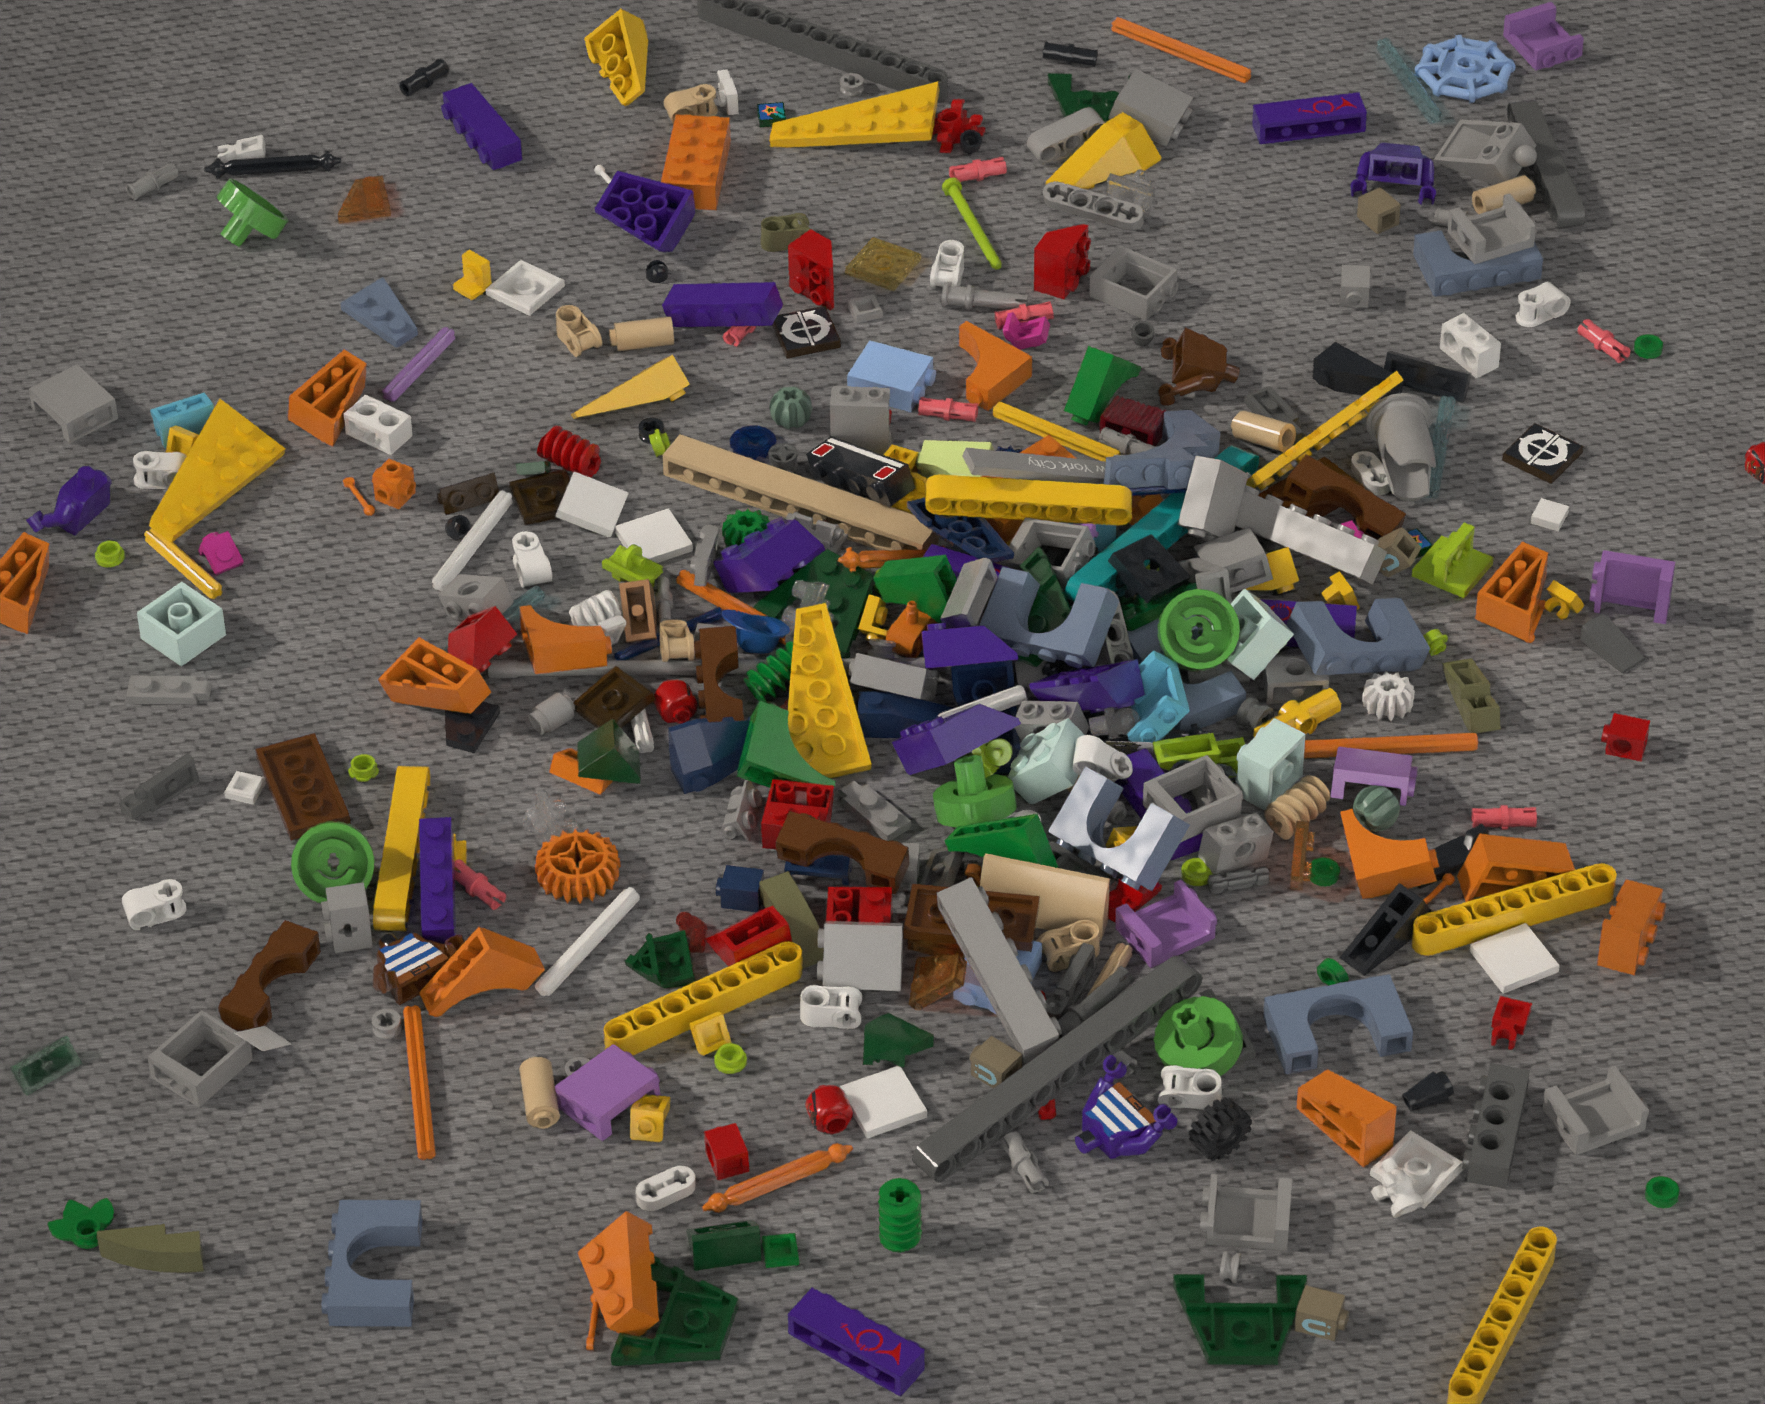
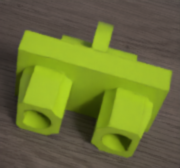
(631, 565)
(993, 754)

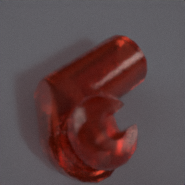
(695, 930)

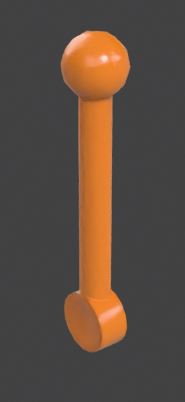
(349, 482)
(1537, 618)
(1448, 879)
(593, 1322)

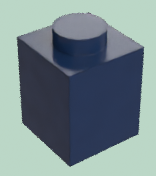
(740, 888)

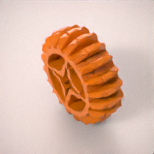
(596, 870)

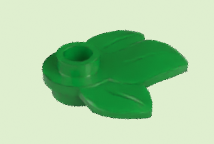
(82, 1220)

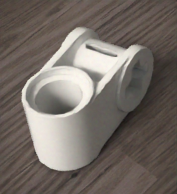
(948, 264)
(1541, 305)
(159, 472)
(529, 560)
(1101, 758)
(152, 906)
(827, 1006)
(1188, 1087)

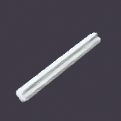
(472, 540)
(587, 942)

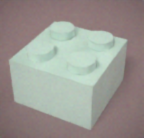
(181, 623)
(1260, 634)
(1046, 762)
(1270, 763)

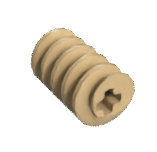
(1298, 803)

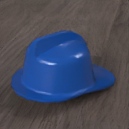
(756, 632)

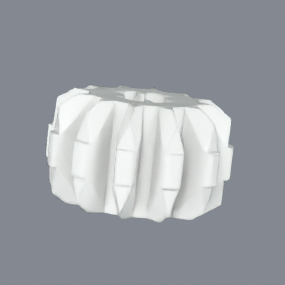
(595, 609)
(1388, 695)

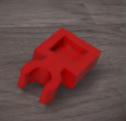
(1509, 1020)

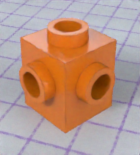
(393, 483)

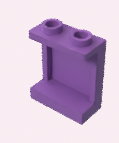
(1540, 37)
(1633, 582)
(1373, 769)
(1167, 926)
(605, 1089)

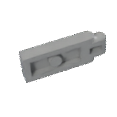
(167, 690)
(874, 810)

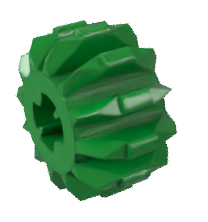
(741, 525)

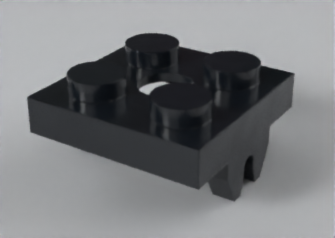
(1138, 579)

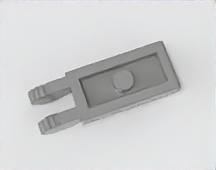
(705, 554)

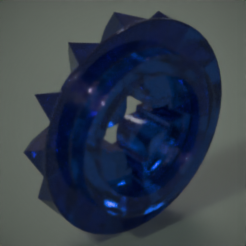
(754, 434)

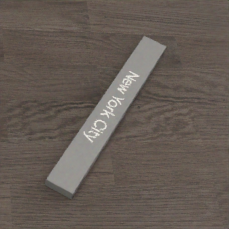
(1033, 466)

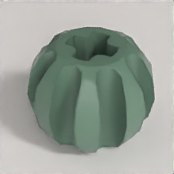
(790, 407)
(1376, 808)

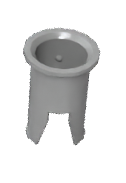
(1404, 441)

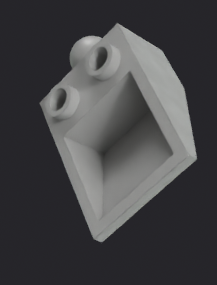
(1488, 150)
(970, 594)

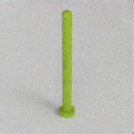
(953, 188)

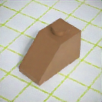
(638, 610)

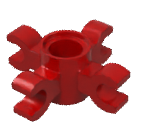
(952, 123)

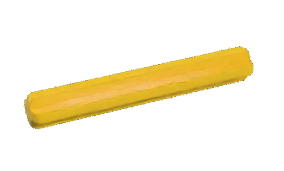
(184, 564)

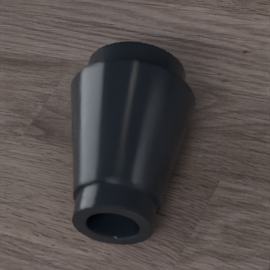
(1429, 1091)

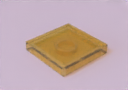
(883, 264)

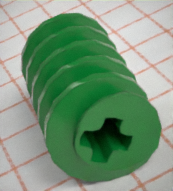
(771, 675)
(900, 1215)

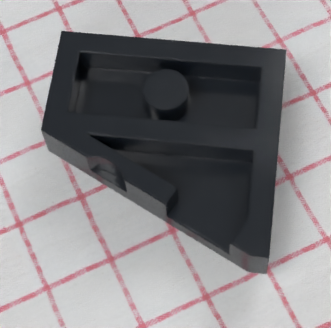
(468, 730)

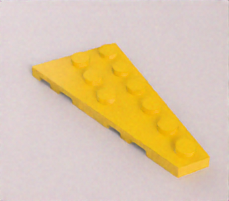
(881, 119)
(1320, 437)
(218, 465)
(820, 699)

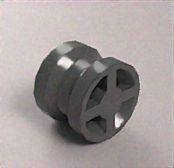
(784, 457)
(1253, 714)

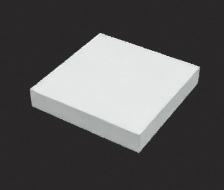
(525, 287)
(592, 504)
(657, 535)
(1514, 958)
(884, 1101)
(1424, 1163)

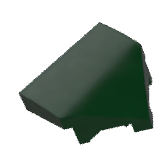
(664, 960)
(892, 1039)

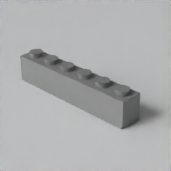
(1310, 536)
(997, 969)

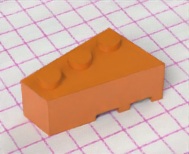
(327, 395)
(22, 580)
(1514, 592)
(434, 680)
(1510, 862)
(1631, 927)
(1349, 1115)
(621, 1276)

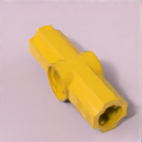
(1308, 713)

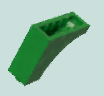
(1096, 384)
(921, 580)
(771, 753)
(1011, 838)

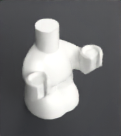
(1397, 1187)

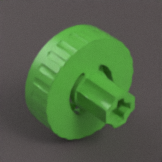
(249, 212)
(1176, 634)
(972, 796)
(331, 837)
(1188, 1026)

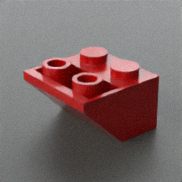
(1061, 260)
(812, 268)
(481, 638)
(797, 798)
(860, 904)
(750, 936)

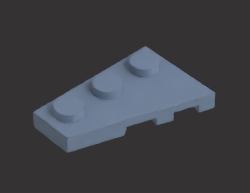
(381, 313)

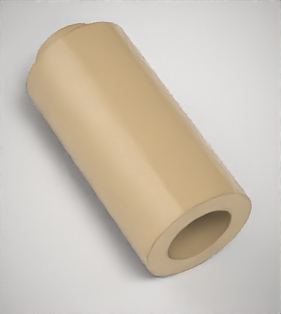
(1492, 197)
(642, 334)
(1263, 431)
(539, 1092)

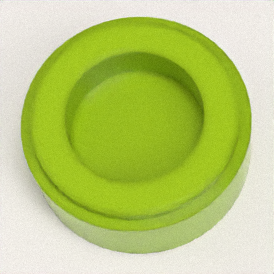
(1195, 872)

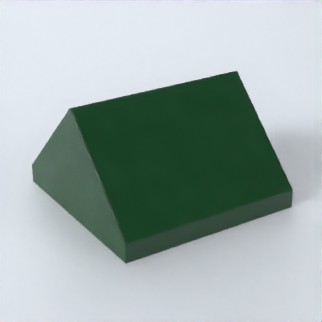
(609, 755)
(724, 1244)

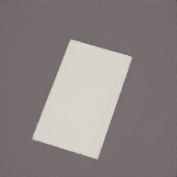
(263, 1038)

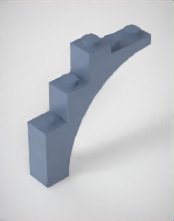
(1171, 462)

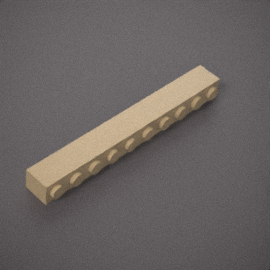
(787, 492)

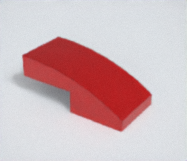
(1134, 898)

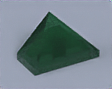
(45, 1065)

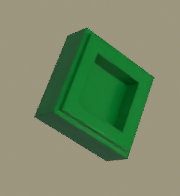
(780, 1250)

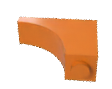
(998, 369)
(562, 646)
(1386, 862)
(480, 965)

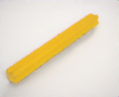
(1062, 435)

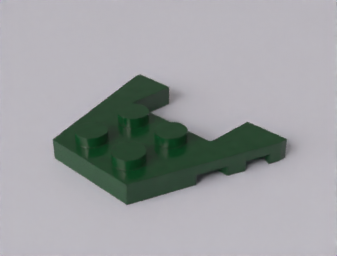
(1074, 101)
(846, 594)
(1050, 604)
(1139, 613)
(692, 1325)
(1240, 1330)

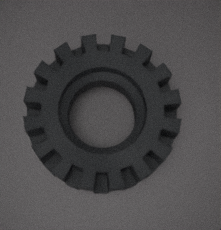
(1220, 1129)

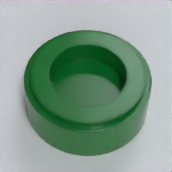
(1648, 346)
(1324, 871)
(1331, 972)
(1662, 1192)

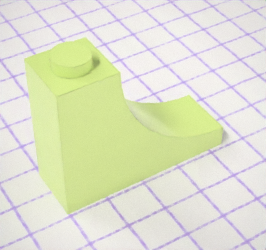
(946, 457)

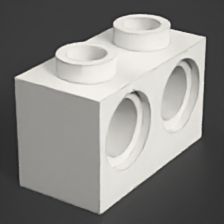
(1470, 345)
(378, 424)

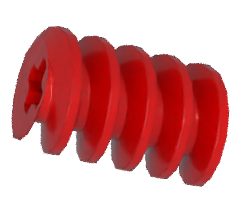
(570, 451)

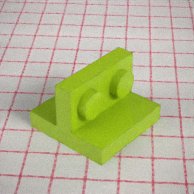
(1454, 563)

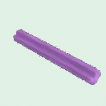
(418, 364)

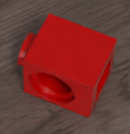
(1626, 737)
(726, 1151)

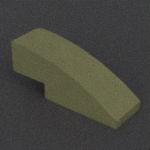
(1472, 696)
(789, 902)
(153, 1249)

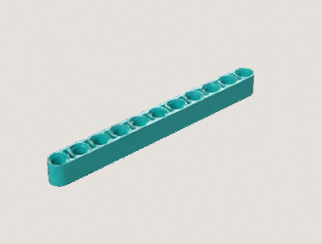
(1160, 522)

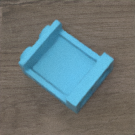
(1163, 699)

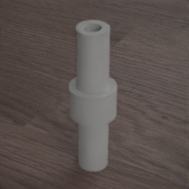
(664, 599)

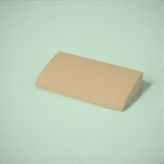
(1063, 893)

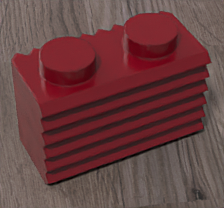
(1135, 419)

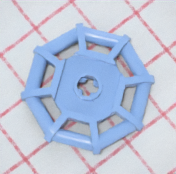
(1452, 70)

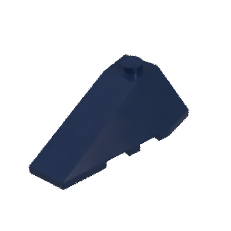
(968, 534)
(982, 680)
(889, 713)
(705, 751)

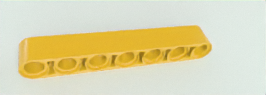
(1028, 499)
(400, 849)
(1510, 908)
(717, 992)
(1503, 1318)

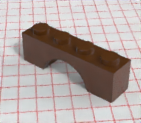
(1317, 484)
(718, 657)
(808, 839)
(287, 952)

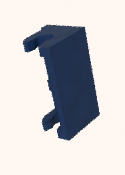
(828, 866)

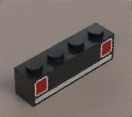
(860, 471)

